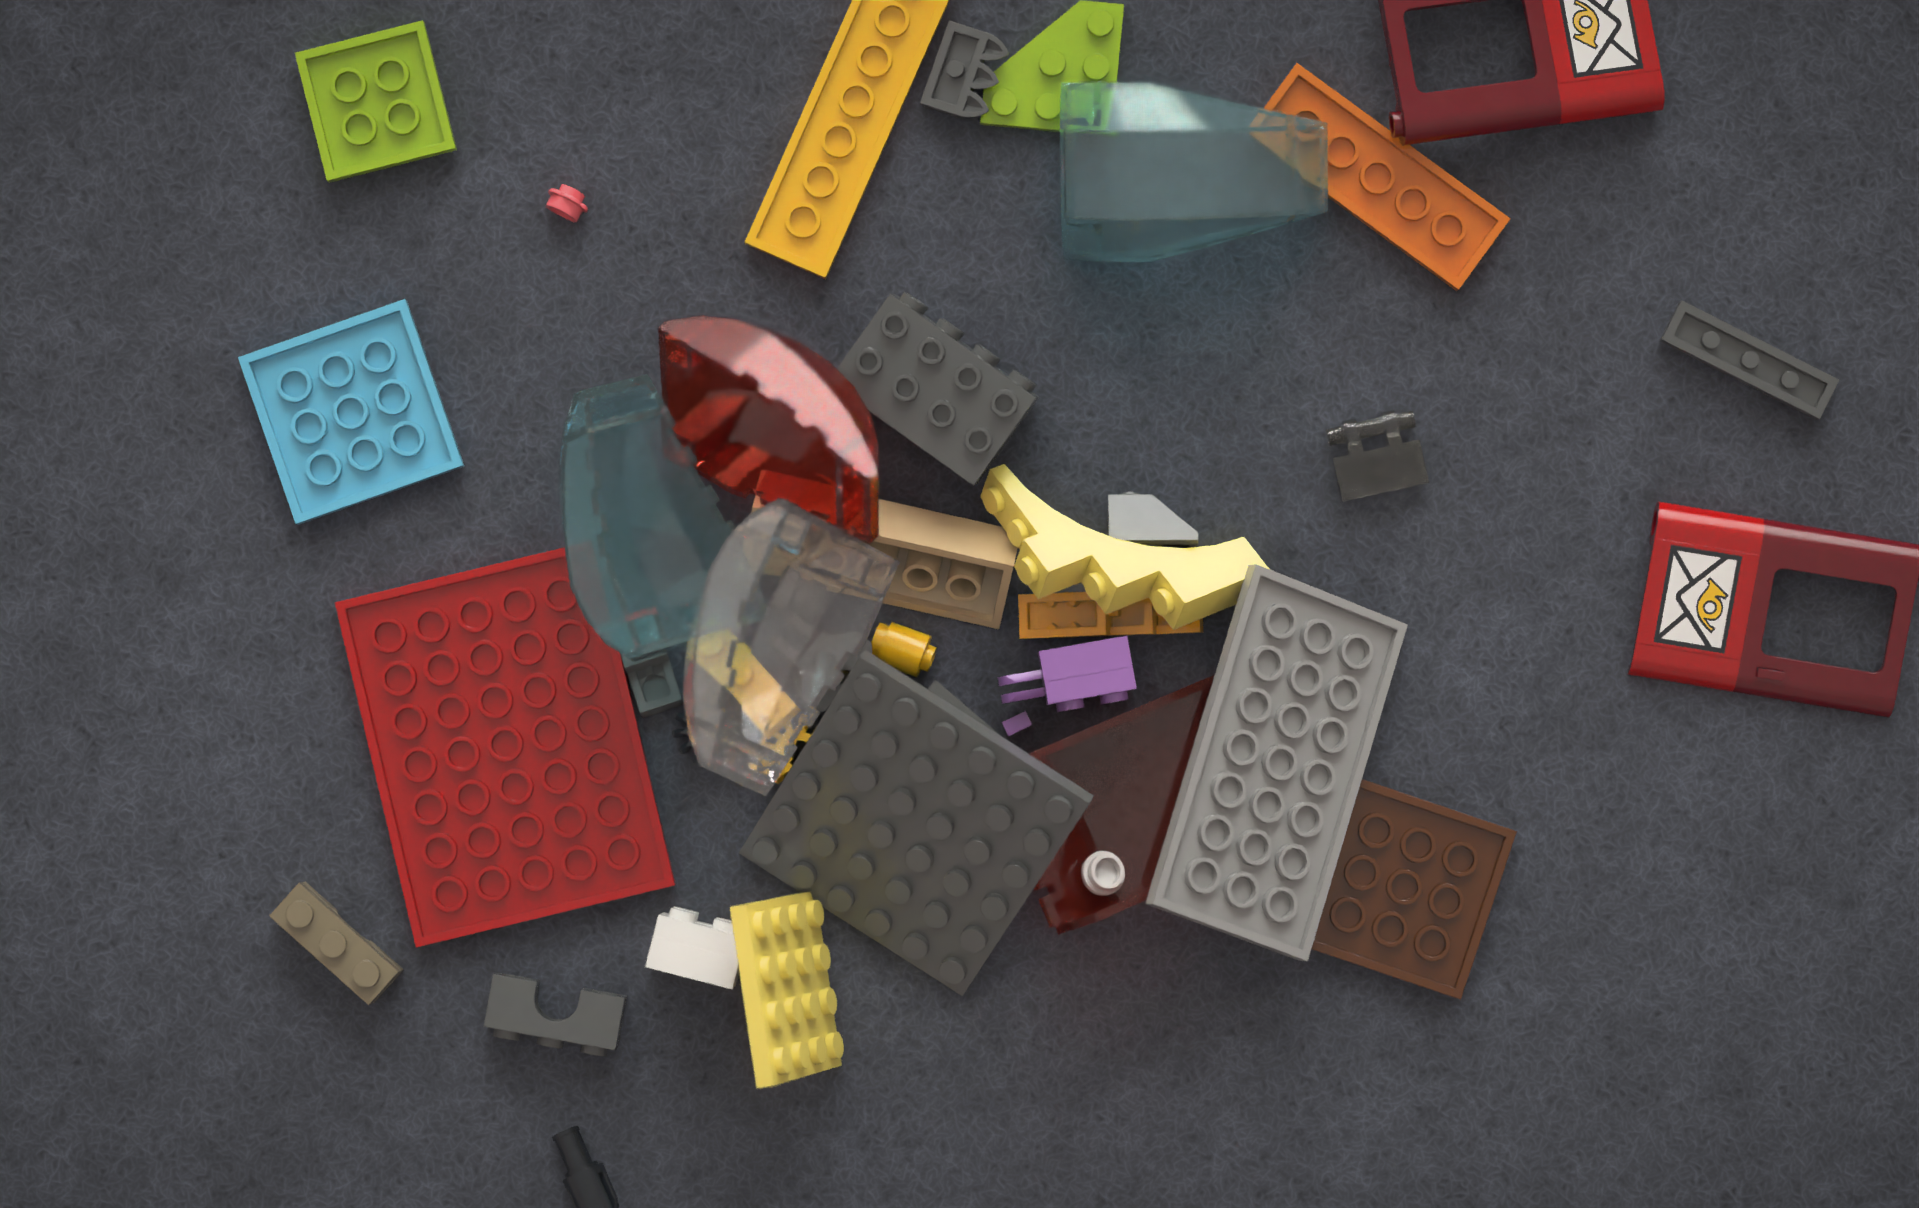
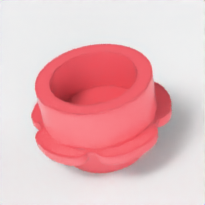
(567, 201)

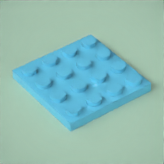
(351, 411)

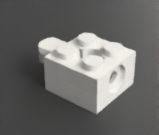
(694, 948)

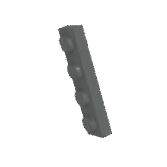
(1749, 360)

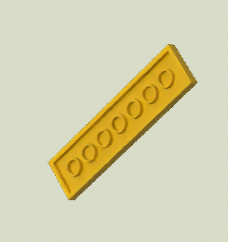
(843, 131)

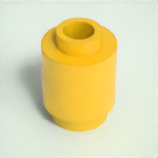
(903, 648)

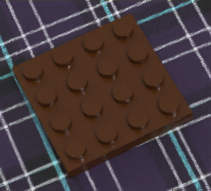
(1412, 889)

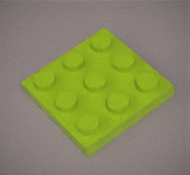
(375, 101)

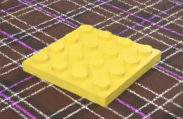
(786, 988)

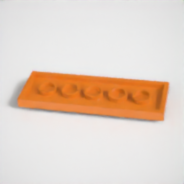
(1393, 184)

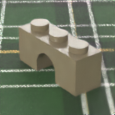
(335, 943)

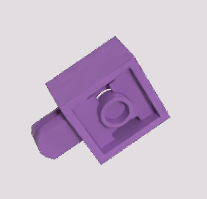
(1078, 673)

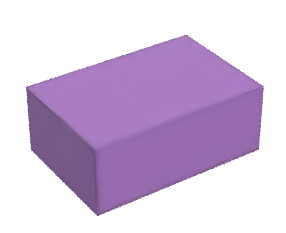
(1016, 723)

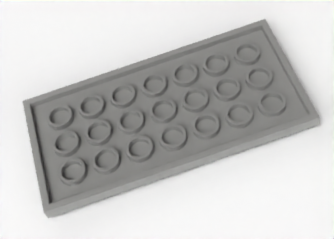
(1277, 763)

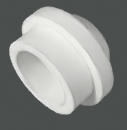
(1103, 873)

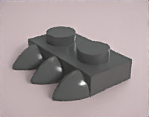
(960, 70)

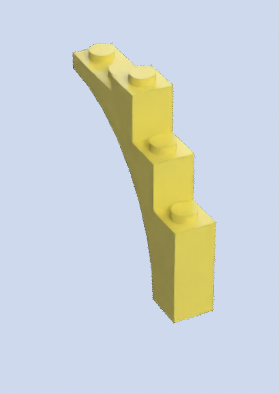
(1114, 572)

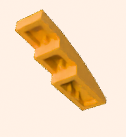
(1080, 616)

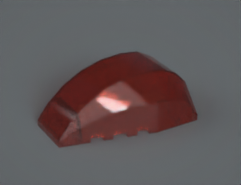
(771, 420)

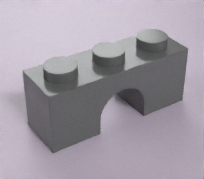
(516, 1010)

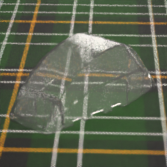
(772, 636)

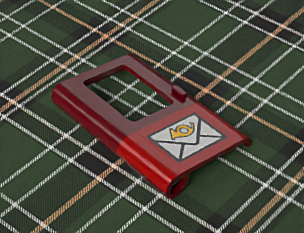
(1587, 61)
(1712, 598)

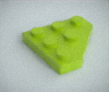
(1072, 49)

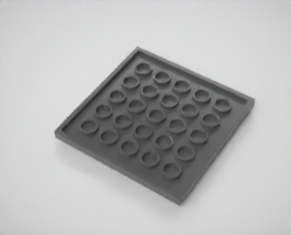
(915, 823)

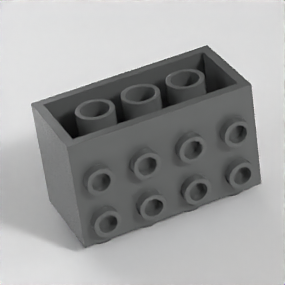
(937, 387)

